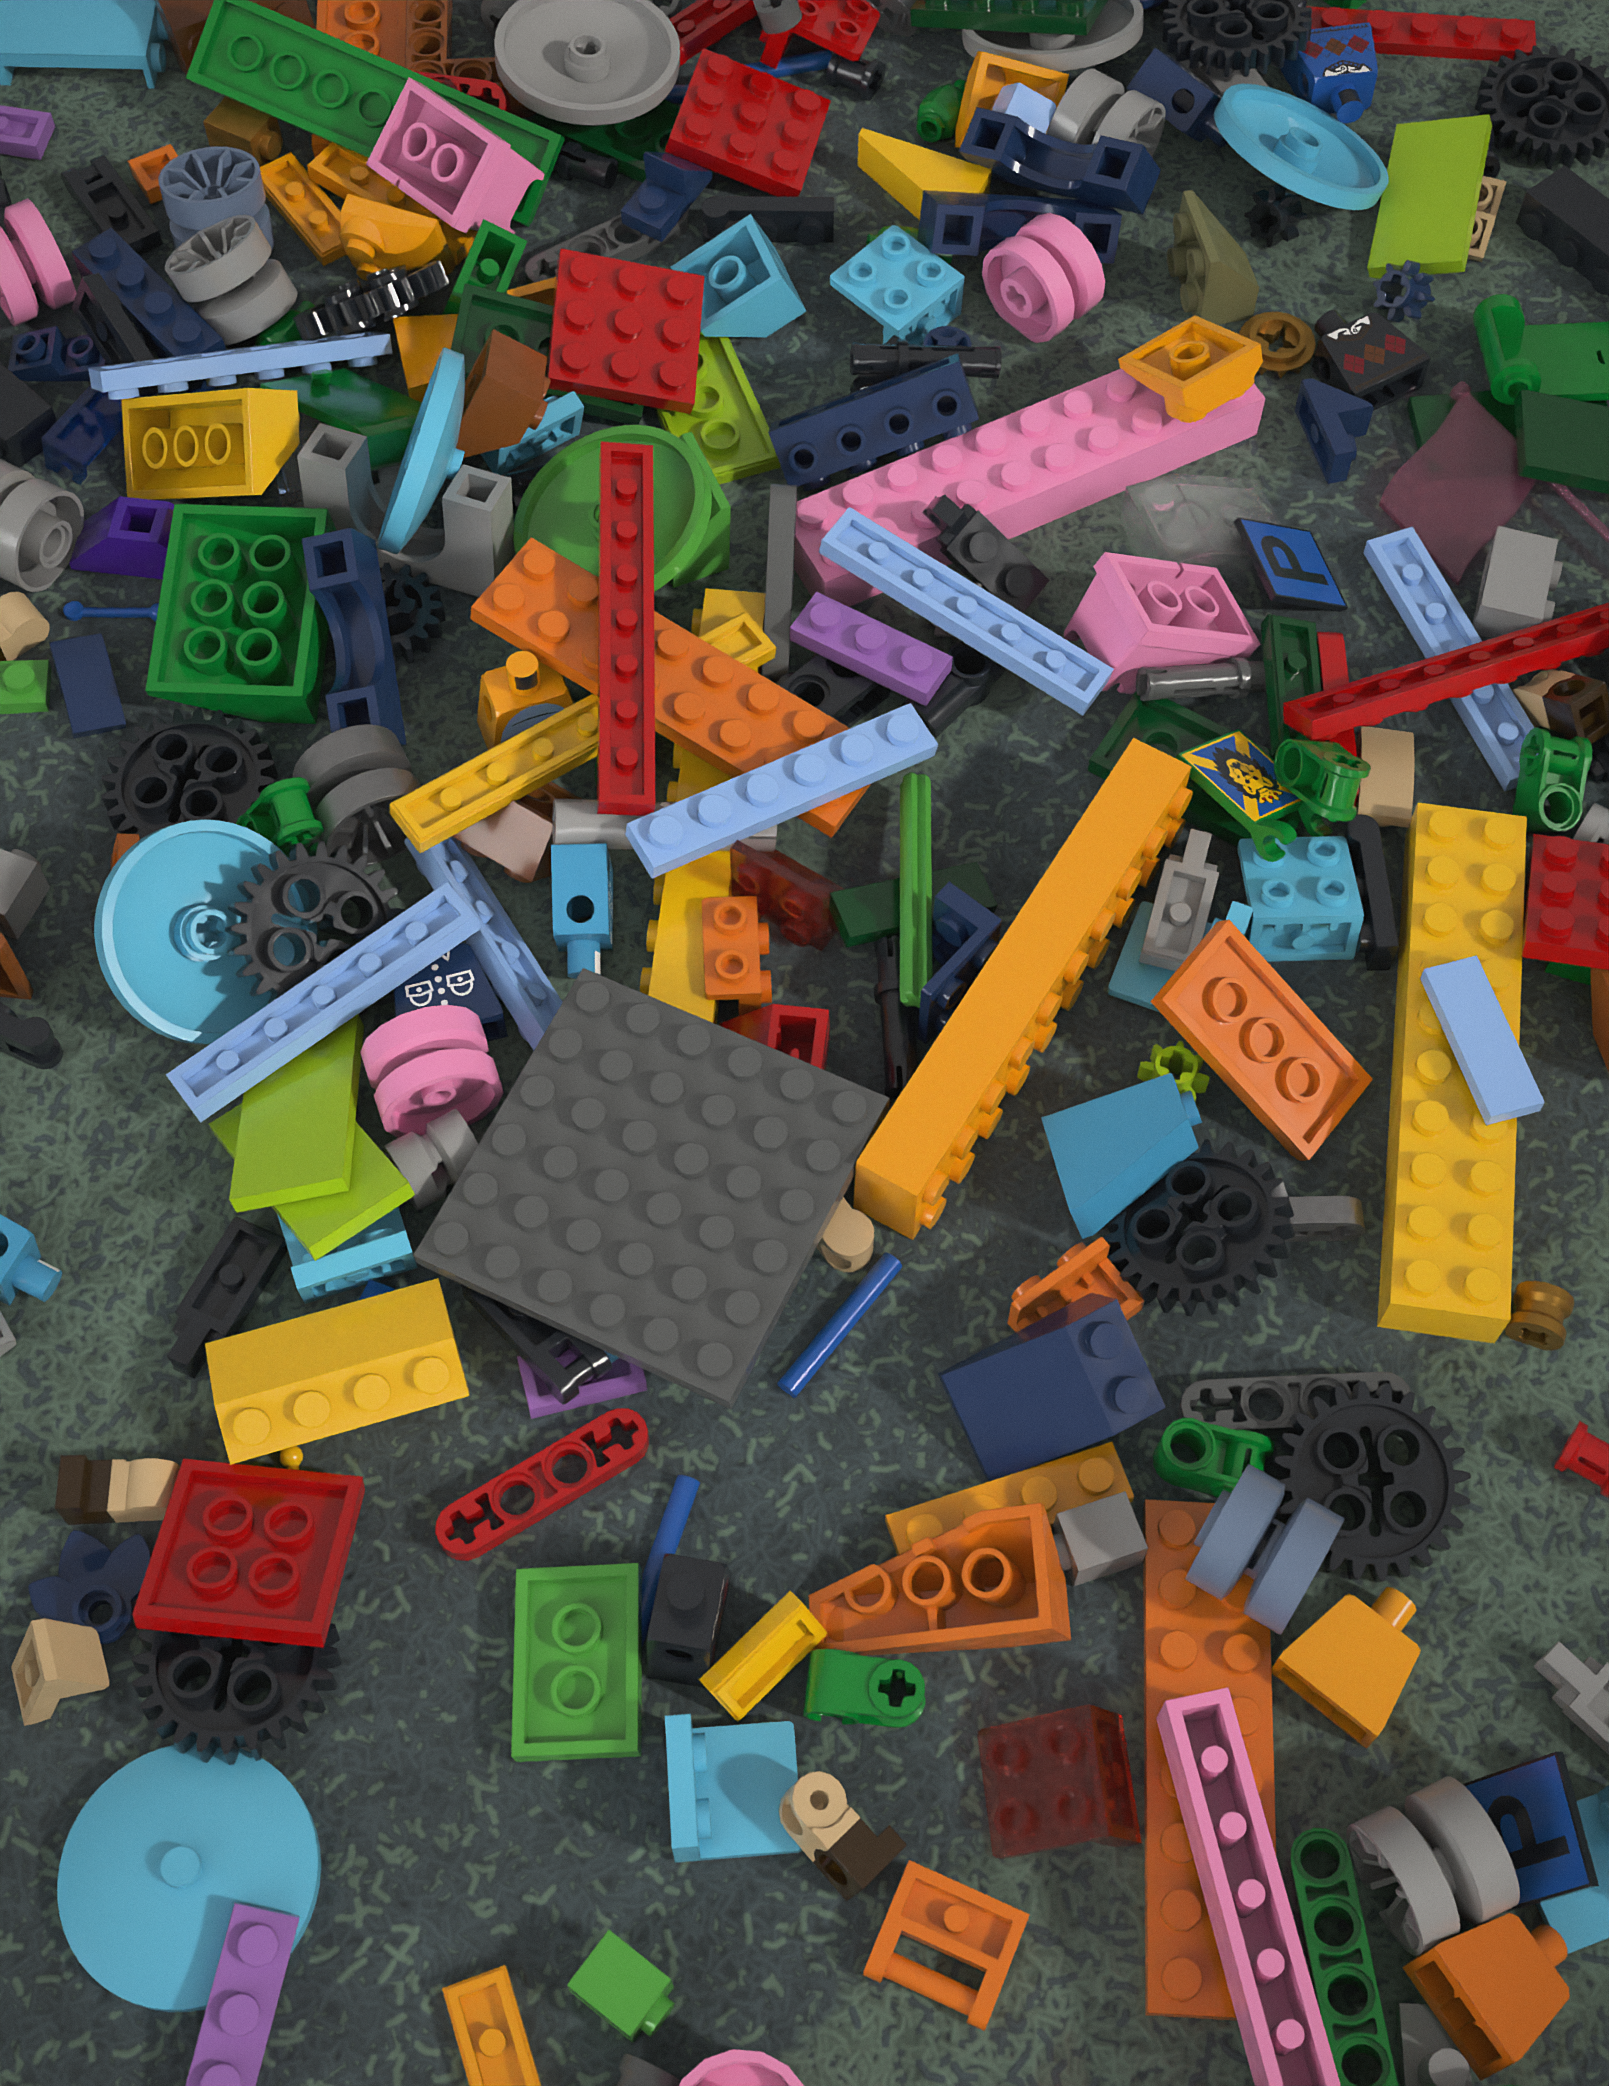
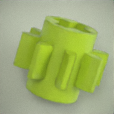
(1178, 1061)

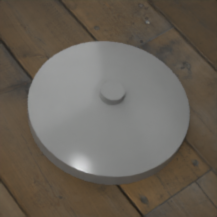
(1111, 35)
(587, 58)

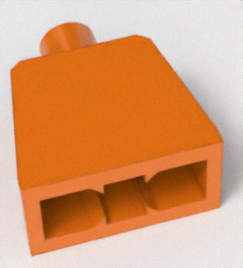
(1493, 1989)

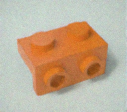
(733, 951)
(1078, 1273)

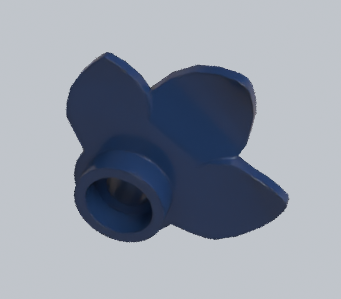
(94, 1577)

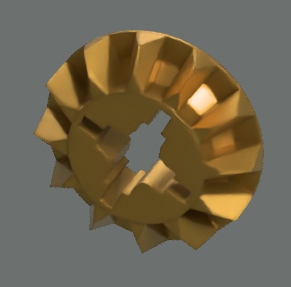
(1297, 341)

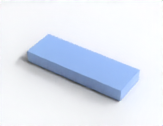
(1481, 1040)

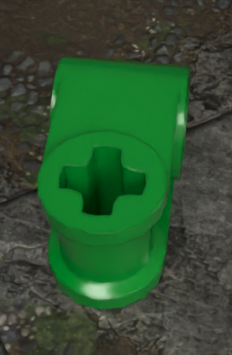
(1321, 776)
(1551, 777)
(283, 815)
(1218, 1454)
(851, 1688)

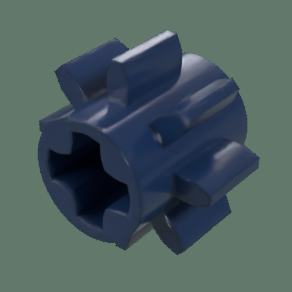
(1390, 290)

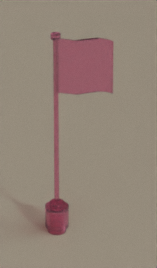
(1465, 486)

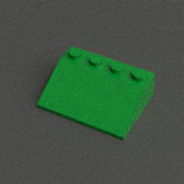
(239, 613)

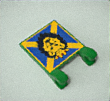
(1245, 785)

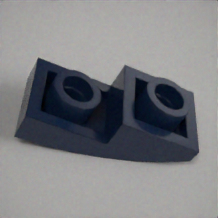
(52, 357)
(87, 685)

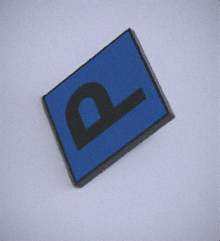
(1290, 565)
(1539, 1826)

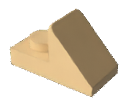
(54, 1664)

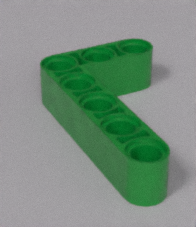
(1344, 1963)

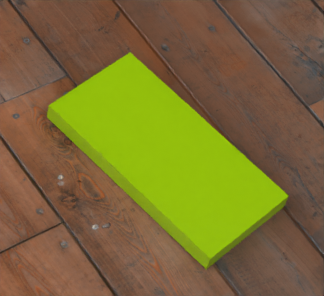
(1431, 195)
(724, 416)
(300, 1125)
(334, 1218)

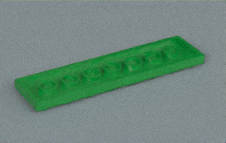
(338, 87)

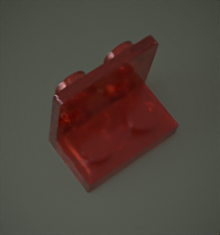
(785, 893)
(1058, 1782)

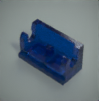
(82, 433)

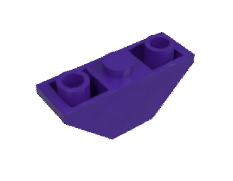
(125, 538)

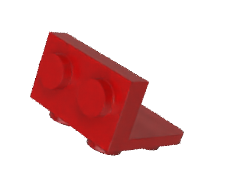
(833, 24)

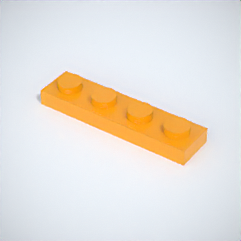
(347, 173)
(1055, 1484)

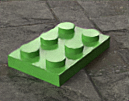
(577, 1663)

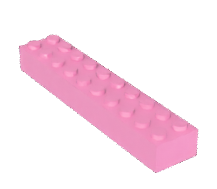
(1020, 470)

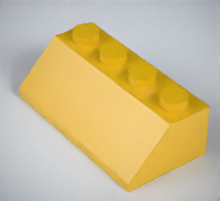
(208, 442)
(335, 1371)

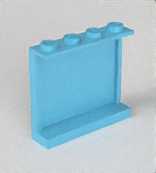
(82, 36)

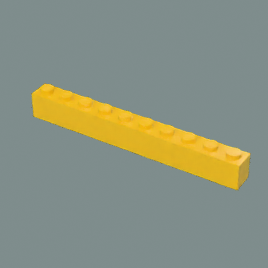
(678, 933)

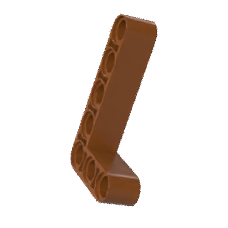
(431, 49)

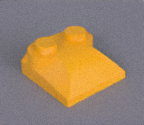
(993, 72)
(388, 237)
(1195, 367)

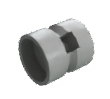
(434, 1158)

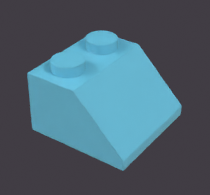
(744, 283)

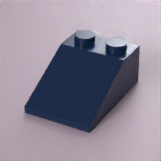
(1052, 1387)

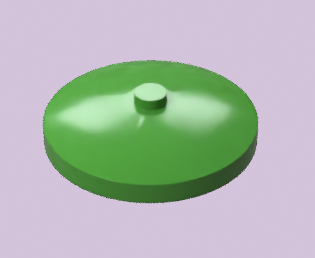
(564, 501)

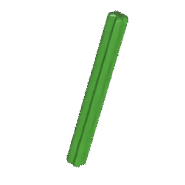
(915, 887)

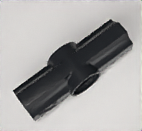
(958, 688)

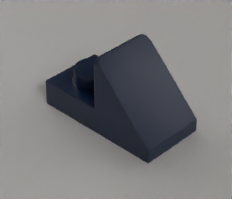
(664, 195)
(1330, 424)

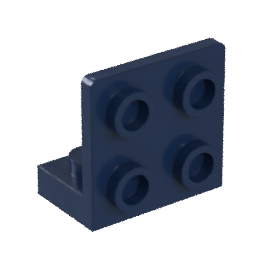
(962, 943)

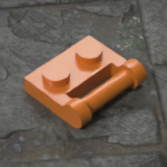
(956, 1924)

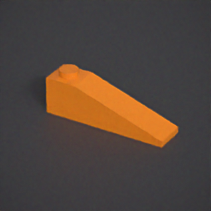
(966, 1589)

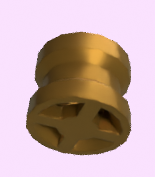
(1540, 1315)

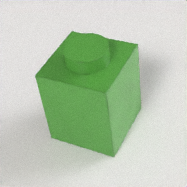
(623, 1988)

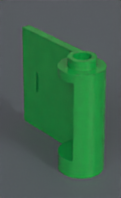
(1541, 357)
(358, 407)

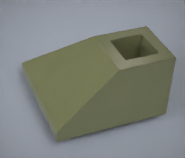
(1210, 266)

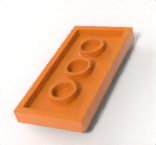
(1262, 1040)

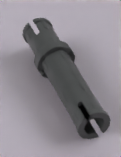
(1231, 678)

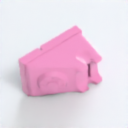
(450, 161)
(1158, 617)

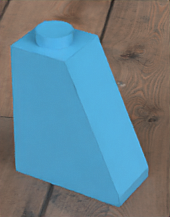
(1120, 1147)

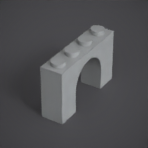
(475, 512)

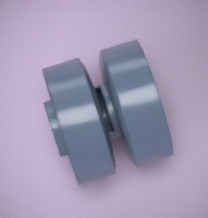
(210, 187)
(1248, 1540)

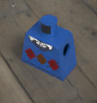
(1336, 70)

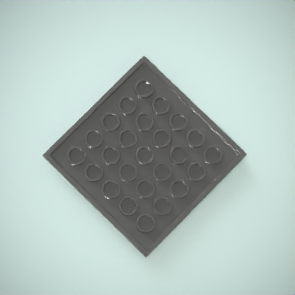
(654, 1186)

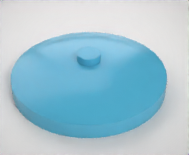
(1301, 147)
(429, 453)
(166, 924)
(165, 1860)

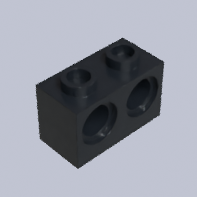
(841, 698)

